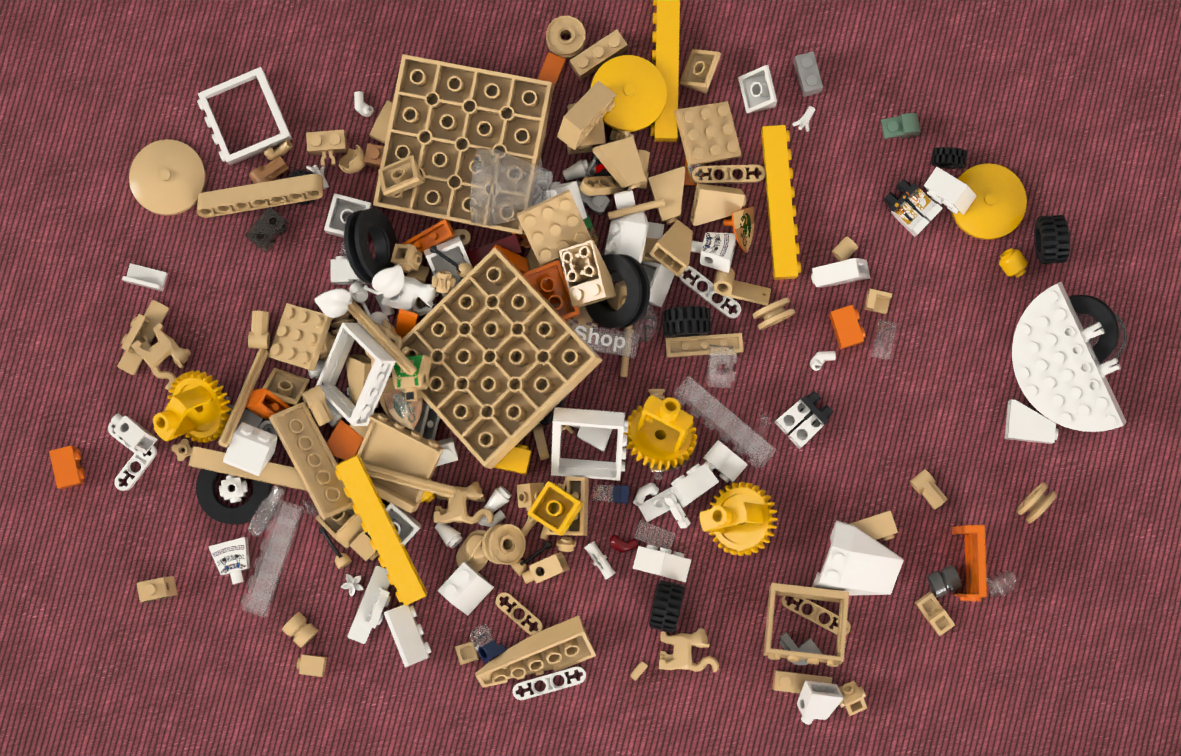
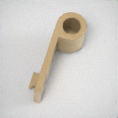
(727, 286)

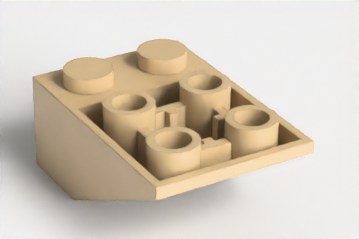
(586, 274)

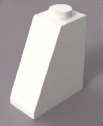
(840, 273)
(1028, 425)

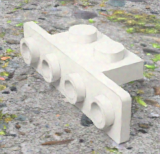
(371, 606)

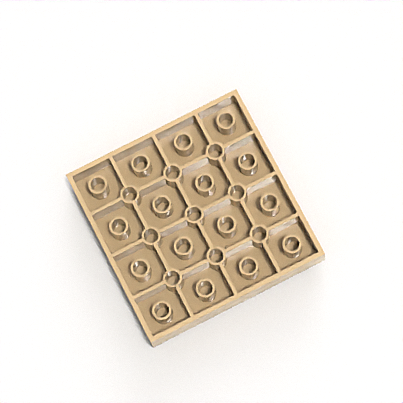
(442, 119)
(497, 358)

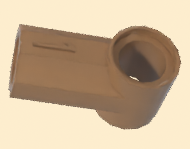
(270, 171)

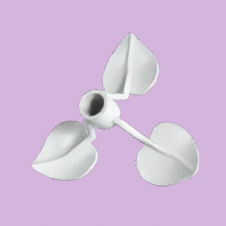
(336, 301)

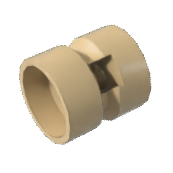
(300, 630)

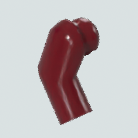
(622, 546)

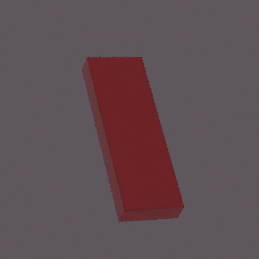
(510, 243)

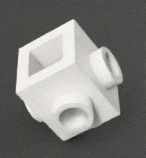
(241, 488)

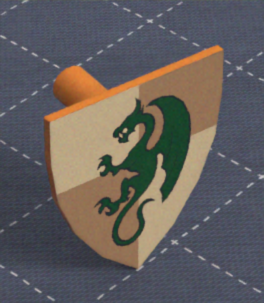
(742, 226)

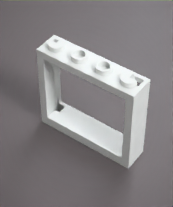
(217, 136)
(375, 383)
(588, 468)

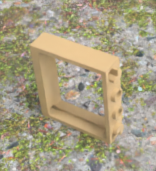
(807, 593)

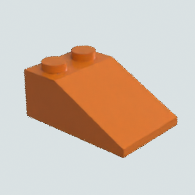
(553, 286)

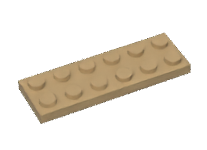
(311, 459)

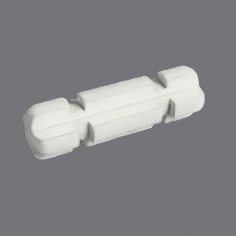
(677, 511)

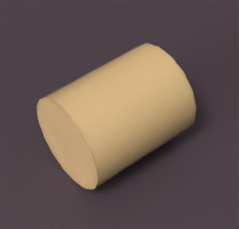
(844, 249)

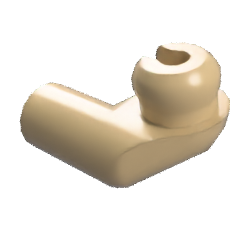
(280, 151)

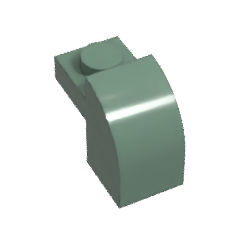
(901, 126)

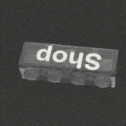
(608, 339)

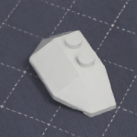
(627, 237)

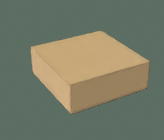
(466, 653)
(638, 670)

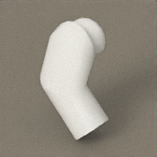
(360, 106)
(820, 357)
(649, 488)
(498, 517)

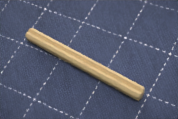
(382, 339)
(243, 398)
(411, 481)

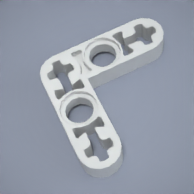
(138, 456)

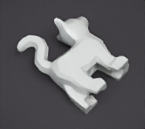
(409, 294)

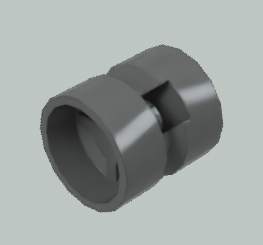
(944, 581)

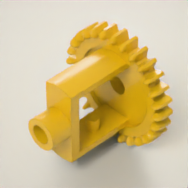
(194, 409)
(661, 433)
(733, 508)

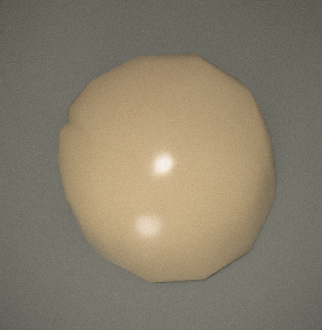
(353, 160)

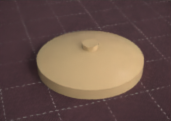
(167, 177)

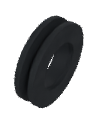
(356, 243)
(637, 294)
(1101, 313)
(216, 510)

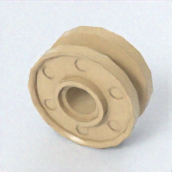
(566, 25)
(773, 313)
(1036, 502)
(514, 544)

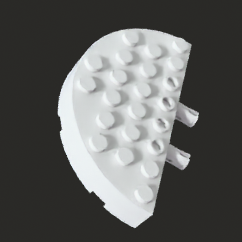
(1060, 367)

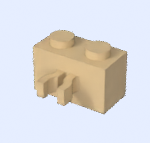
(327, 143)

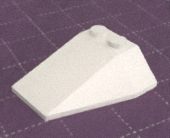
(858, 563)

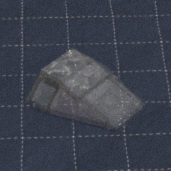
(505, 187)

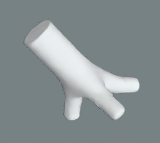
(804, 121)
(315, 170)

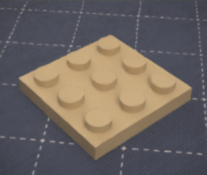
(708, 133)
(553, 226)
(300, 337)

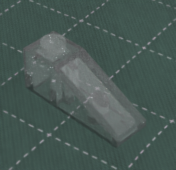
(1001, 583)

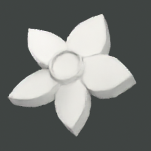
(352, 584)

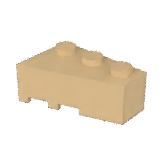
(586, 114)
(580, 489)

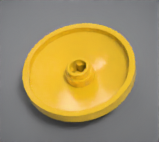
(638, 92)
(998, 203)

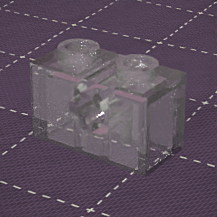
(721, 355)

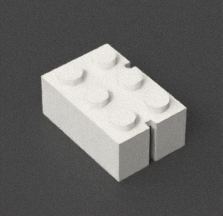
(454, 250)

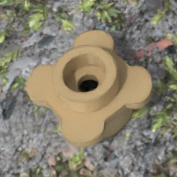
(177, 449)
(566, 544)

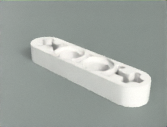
(707, 295)
(550, 686)

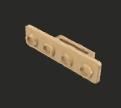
(141, 327)

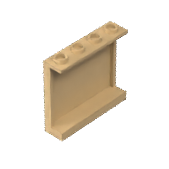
(400, 450)

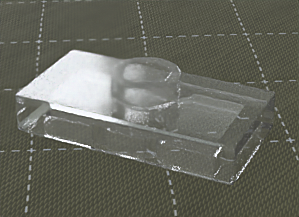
(654, 535)

